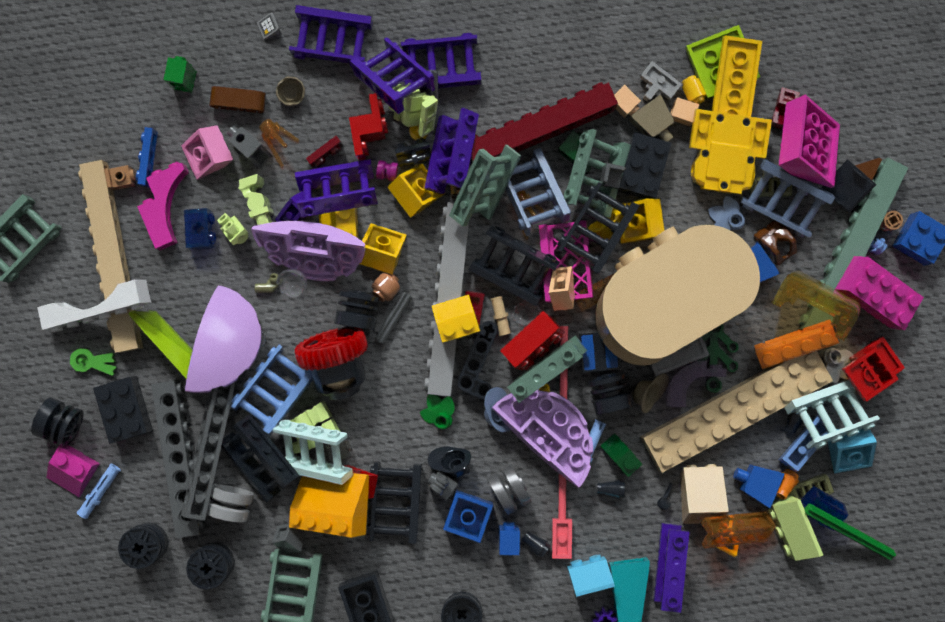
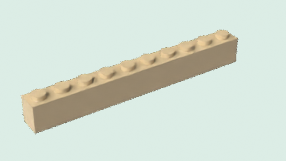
(109, 250)

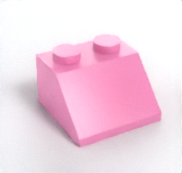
(206, 151)

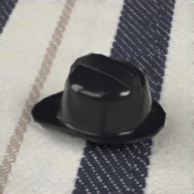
(450, 460)

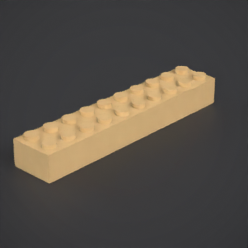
(734, 410)

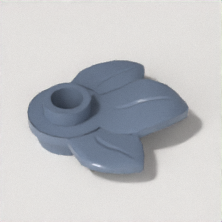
(723, 214)

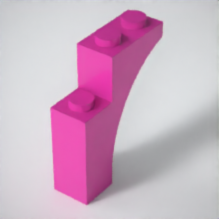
(157, 211)

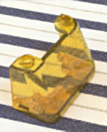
(822, 296)

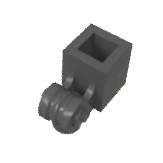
(441, 484)

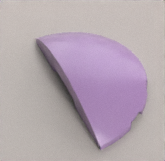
(311, 248)
(224, 342)
(551, 430)

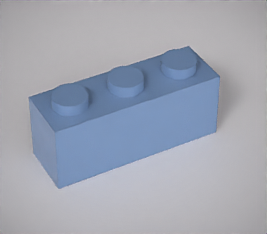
(797, 452)

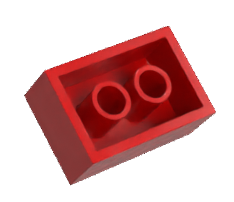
(532, 341)

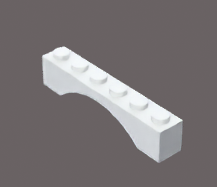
(125, 296)

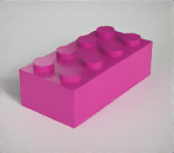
(880, 292)

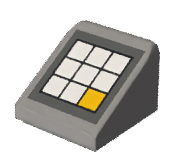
(268, 26)

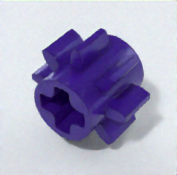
(599, 616)

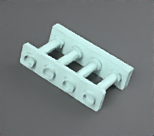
(832, 395)
(305, 465)

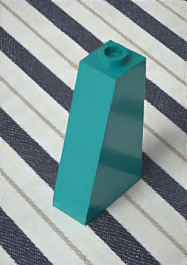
(630, 588)

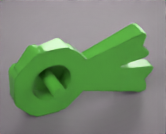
(83, 360)

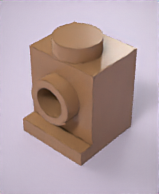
(113, 181)

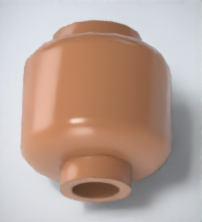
(385, 287)

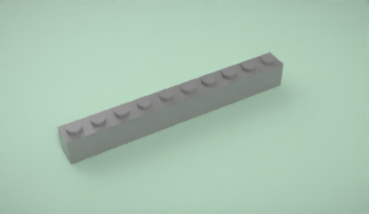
(449, 287)

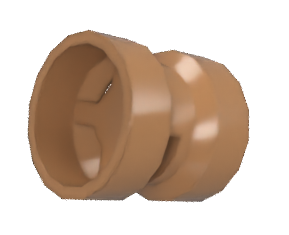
(889, 224)

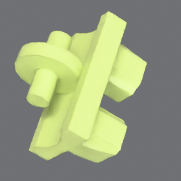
(233, 229)

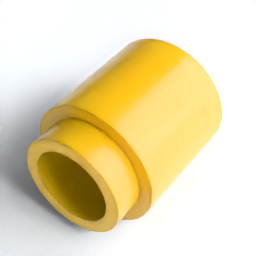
(693, 89)

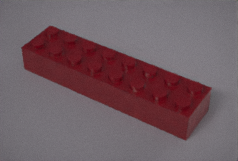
(548, 121)

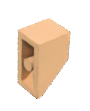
(562, 288)

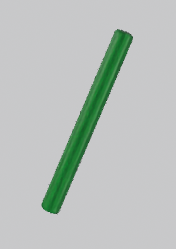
(849, 531)

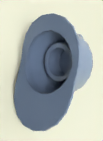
(491, 398)

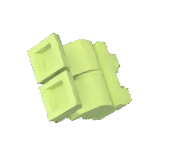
(418, 110)
(256, 202)
(311, 417)

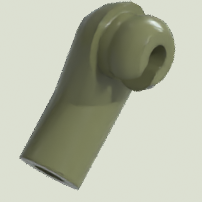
(269, 287)

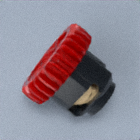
(334, 361)

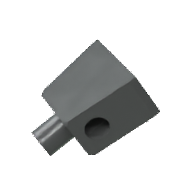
(248, 146)

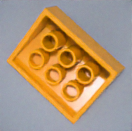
(331, 506)

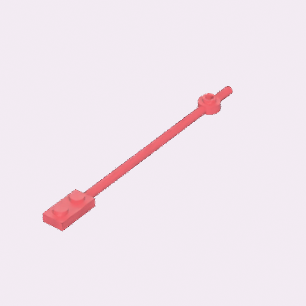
(561, 526)

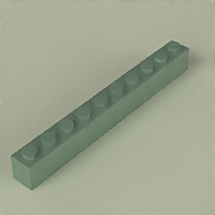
(861, 231)

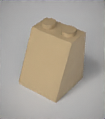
(702, 493)

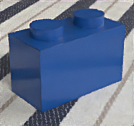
(509, 539)

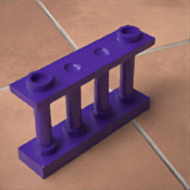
(324, 18)
(452, 78)
(384, 90)
(451, 151)
(332, 176)
(671, 567)

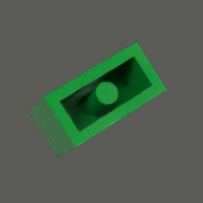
(180, 74)

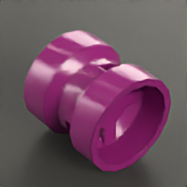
(391, 173)

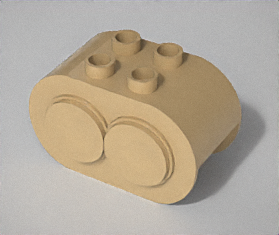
(675, 292)

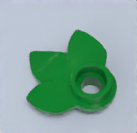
(438, 408)

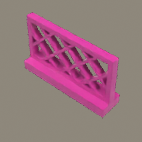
(548, 247)

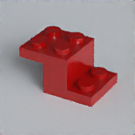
(368, 127)
(873, 368)

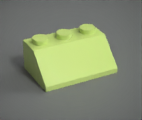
(794, 529)

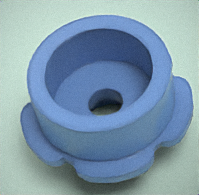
(877, 246)

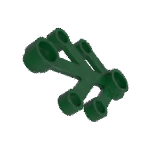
(715, 352)

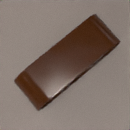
(236, 99)

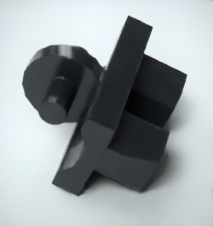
(414, 153)

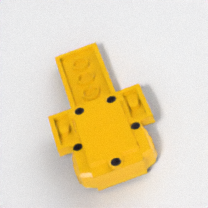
(728, 134)

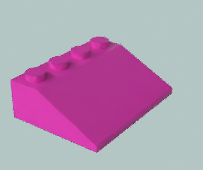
(809, 142)

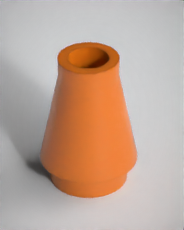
(788, 483)

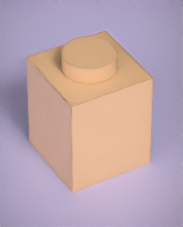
(627, 101)
(683, 111)

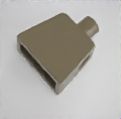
(654, 119)

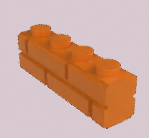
(796, 344)

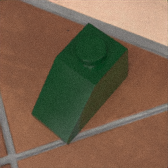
(570, 147)
(621, 455)

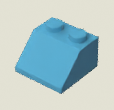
(853, 451)
(590, 575)

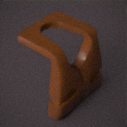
(771, 235)

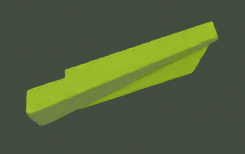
(164, 338)

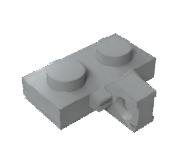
(659, 82)

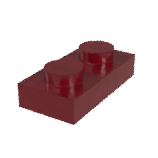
(331, 147)

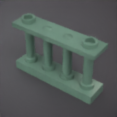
(618, 156)
(476, 180)
(9, 220)
(547, 368)
(310, 583)

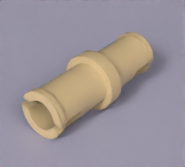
(500, 315)

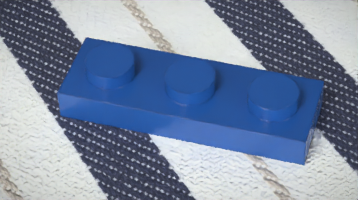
(146, 156)

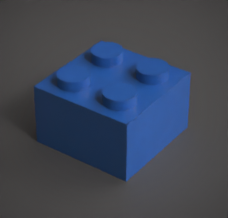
(921, 238)
(468, 516)

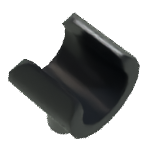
(663, 503)

